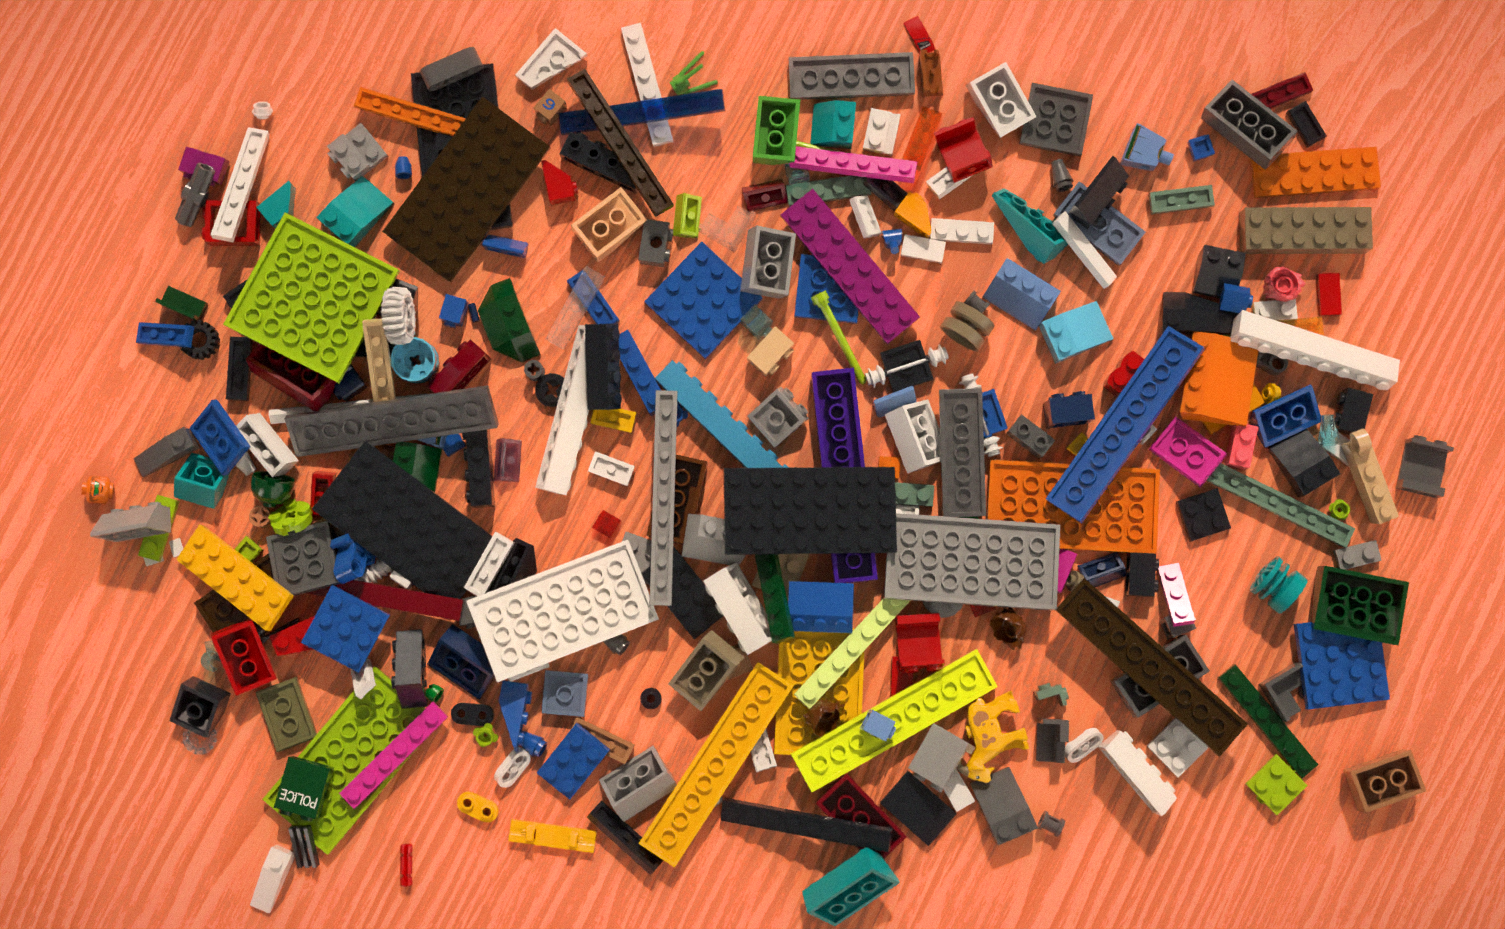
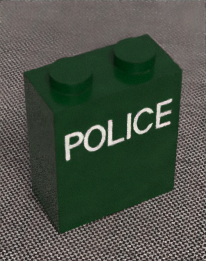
(303, 788)

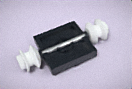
(906, 366)

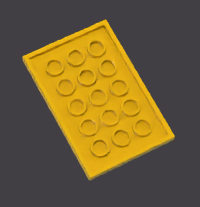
(796, 663)

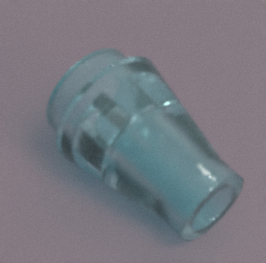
(1328, 431)

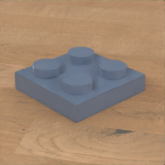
(565, 693)

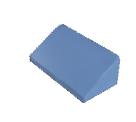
(893, 401)

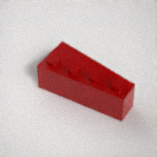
(289, 640)

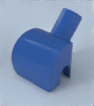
(892, 239)

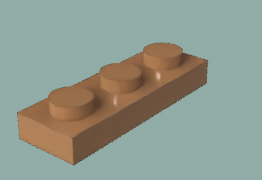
(619, 748)

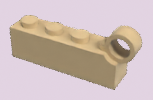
(1369, 478)

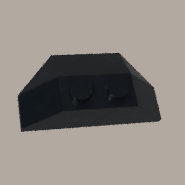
(517, 566)

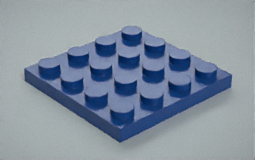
(702, 300)
(1339, 668)

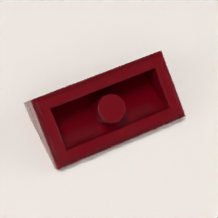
(764, 195)

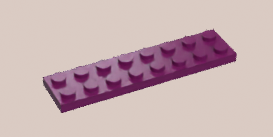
(850, 266)

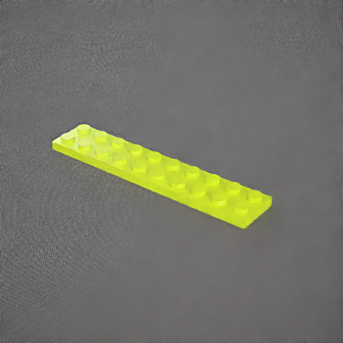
(910, 709)

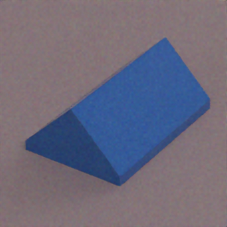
(1286, 416)

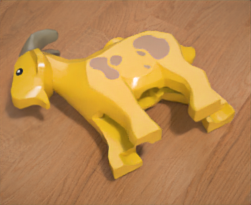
(987, 735)

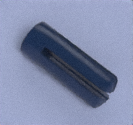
(473, 311)

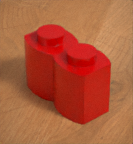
(1123, 373)

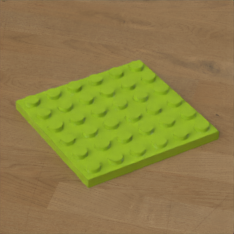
(311, 297)

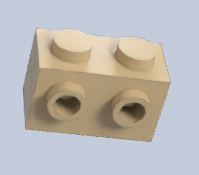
(771, 352)

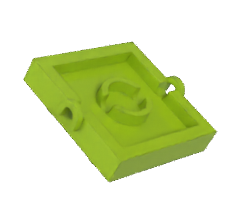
(1276, 784)

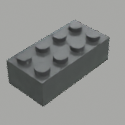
(1248, 124)
(1140, 701)

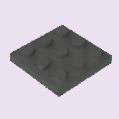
(1059, 119)
(303, 559)

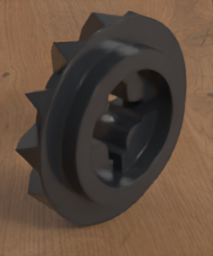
(542, 389)

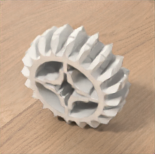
(398, 315)

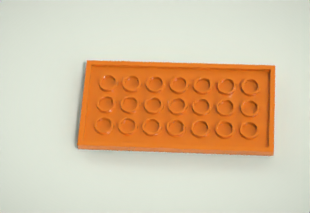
(1119, 522)

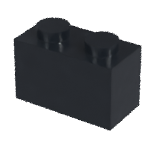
(1352, 410)
(1141, 574)

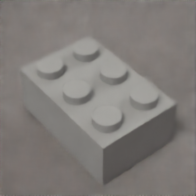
(768, 262)

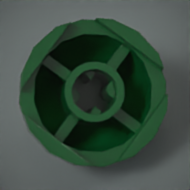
(271, 489)

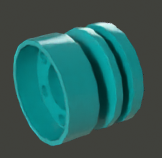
(1282, 587)

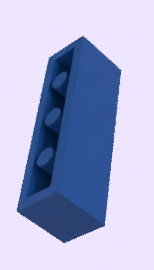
(638, 371)

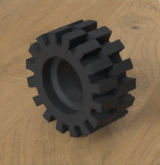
(210, 345)

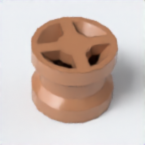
(256, 516)

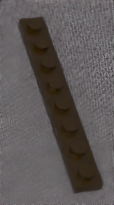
(620, 142)

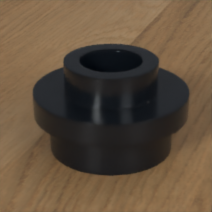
(658, 698)

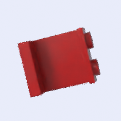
(963, 149)
(919, 642)

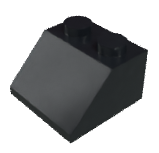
(1215, 268)
(199, 706)

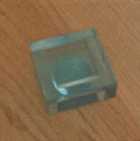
(796, 175)

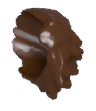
(1009, 628)
(824, 716)

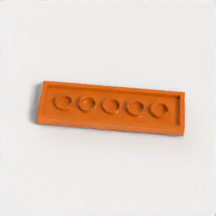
(1318, 173)

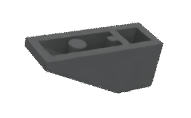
(166, 451)

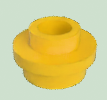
(1271, 393)

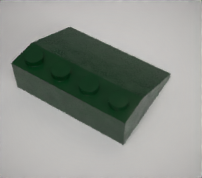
(1359, 604)

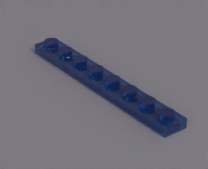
(649, 111)

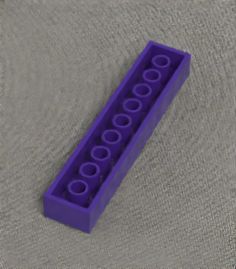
(841, 447)

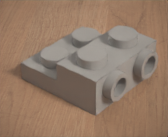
(356, 152)
(778, 416)

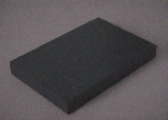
(918, 808)

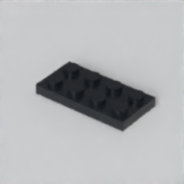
(690, 599)

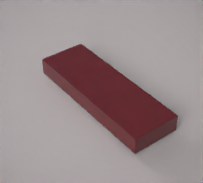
(1284, 91)

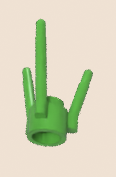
(680, 82)

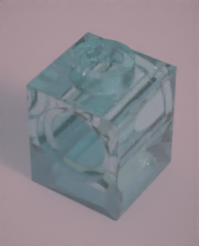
(757, 322)

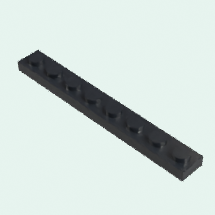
(806, 824)

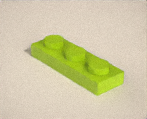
(154, 546)

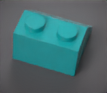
(833, 124)
(200, 481)

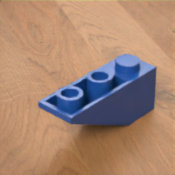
(513, 704)

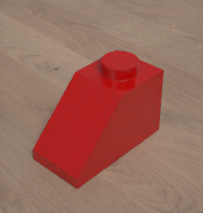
(558, 184)

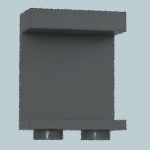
(1423, 466)

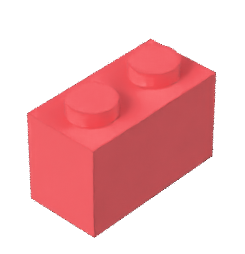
(1240, 446)

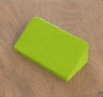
(687, 215)

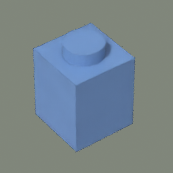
(878, 725)

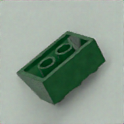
(419, 461)

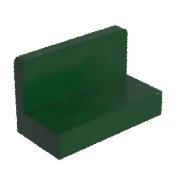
(183, 303)

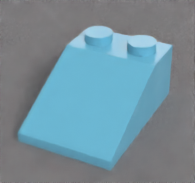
(1075, 331)

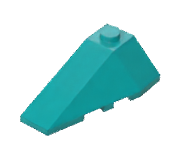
(1031, 226)

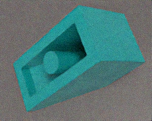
(278, 203)

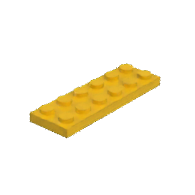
(235, 577)

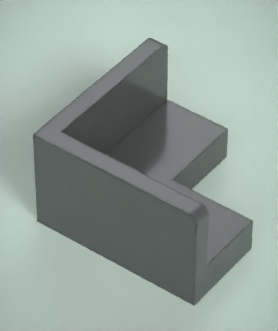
(1278, 689)
(1051, 739)

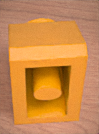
(914, 214)

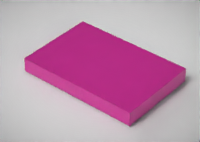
(1188, 452)

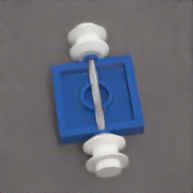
(992, 415)

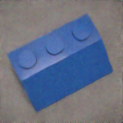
(821, 606)

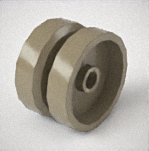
(967, 326)

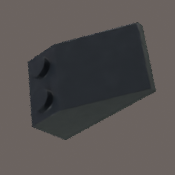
(1303, 462)

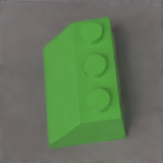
(776, 130)

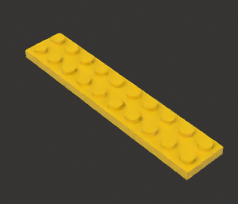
(716, 764)

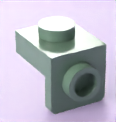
(1047, 690)

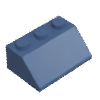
(1021, 294)

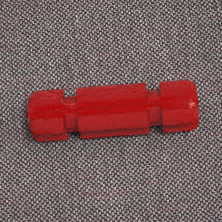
(406, 864)

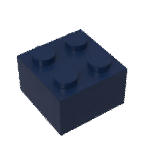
(1068, 410)

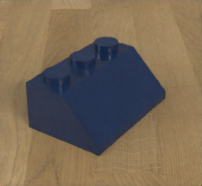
(462, 661)

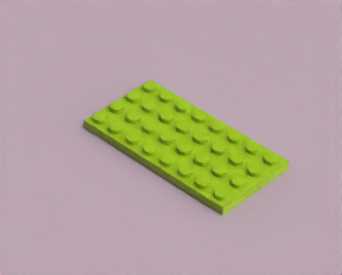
(349, 745)

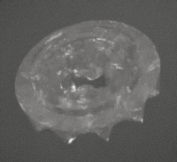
(192, 745)

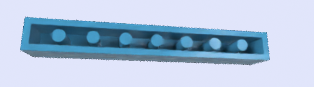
(716, 420)

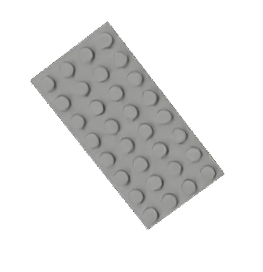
(974, 562)

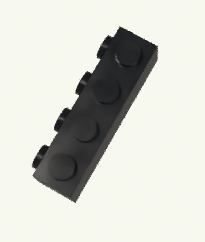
(595, 159)
(603, 366)
(479, 469)

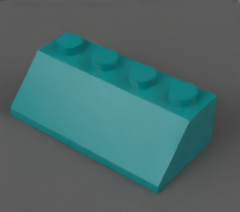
(849, 887)

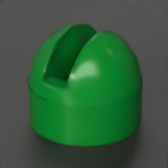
(434, 692)

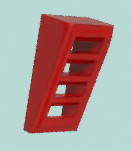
(315, 484)

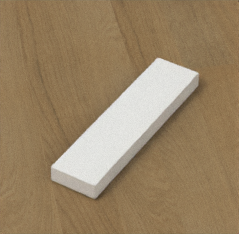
(1084, 250)

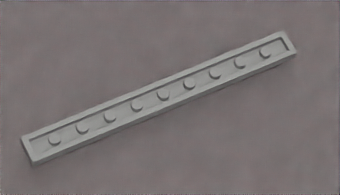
(663, 498)

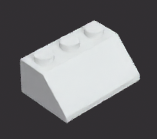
(916, 435)

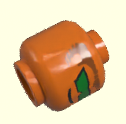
(98, 489)

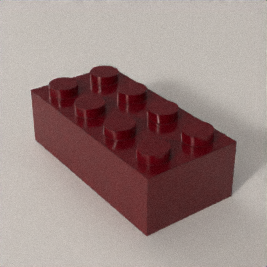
(850, 802)

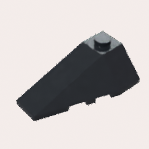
(1192, 313)

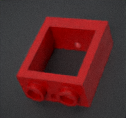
(253, 225)

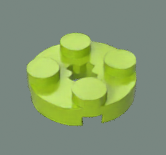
(291, 516)

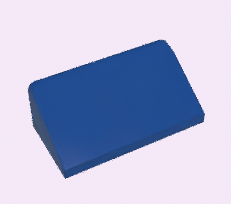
(505, 246)

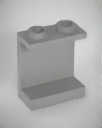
(939, 757)

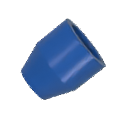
(403, 168)

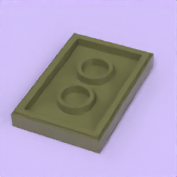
(286, 714)

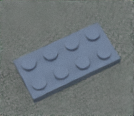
(1113, 234)

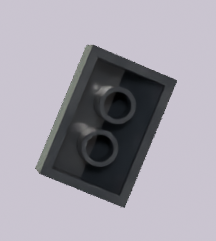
(1100, 194)

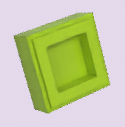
(249, 549)

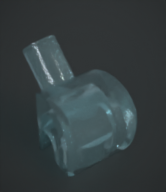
(209, 657)

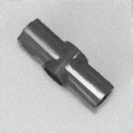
(195, 194)

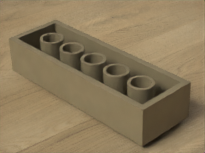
(1306, 230)

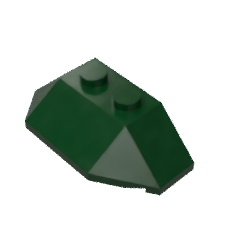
(507, 323)

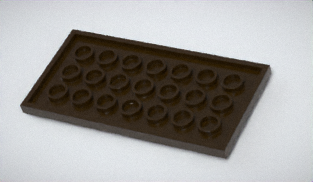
(466, 189)

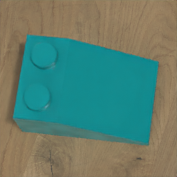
(355, 211)

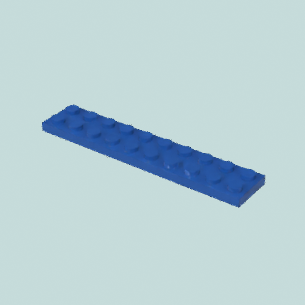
(1125, 424)

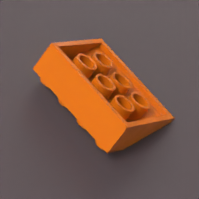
(1220, 381)

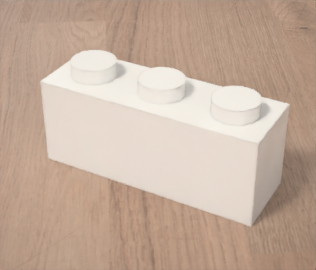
(266, 445)

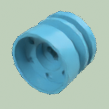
(404, 367)

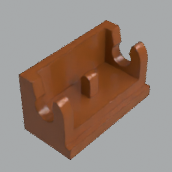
(930, 73)

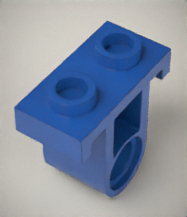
(350, 559)

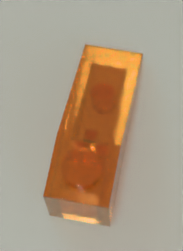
(922, 136)

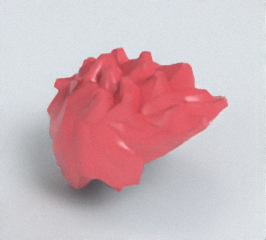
(1282, 284)

